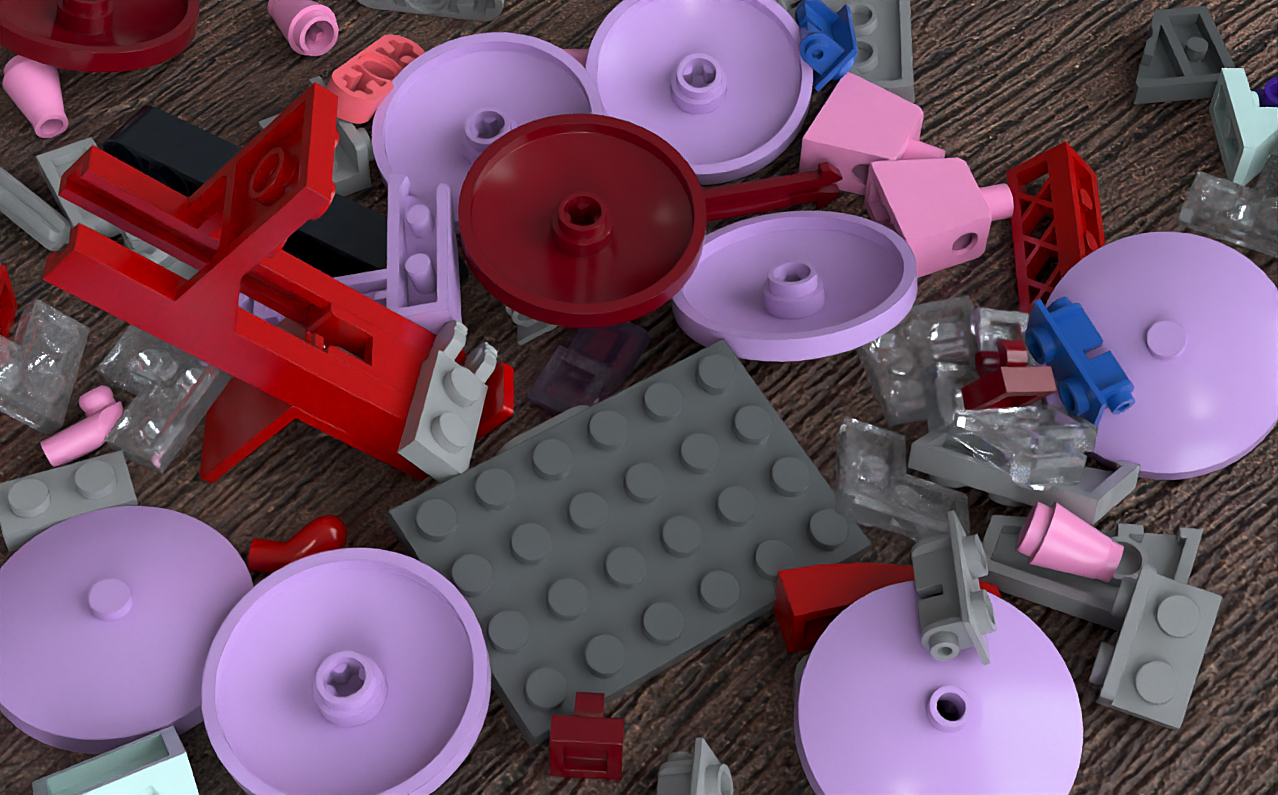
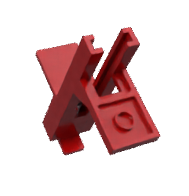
(335, 353)

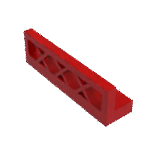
(1077, 224)

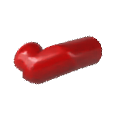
(317, 536)

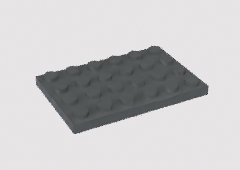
(628, 535)

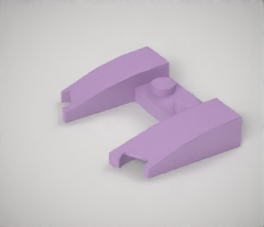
(421, 262)

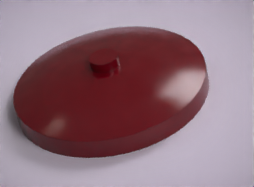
(98, 32)
(582, 220)

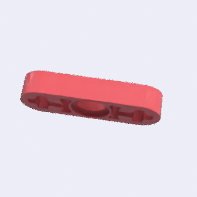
(368, 76)

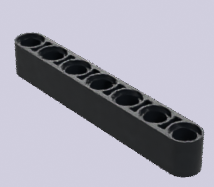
(183, 157)

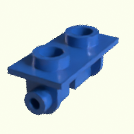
(826, 40)
(1060, 340)

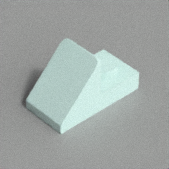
(1242, 127)

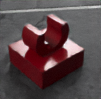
(1007, 379)
(586, 742)

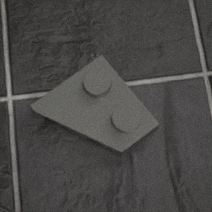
(1181, 57)

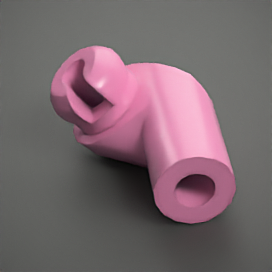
(88, 433)

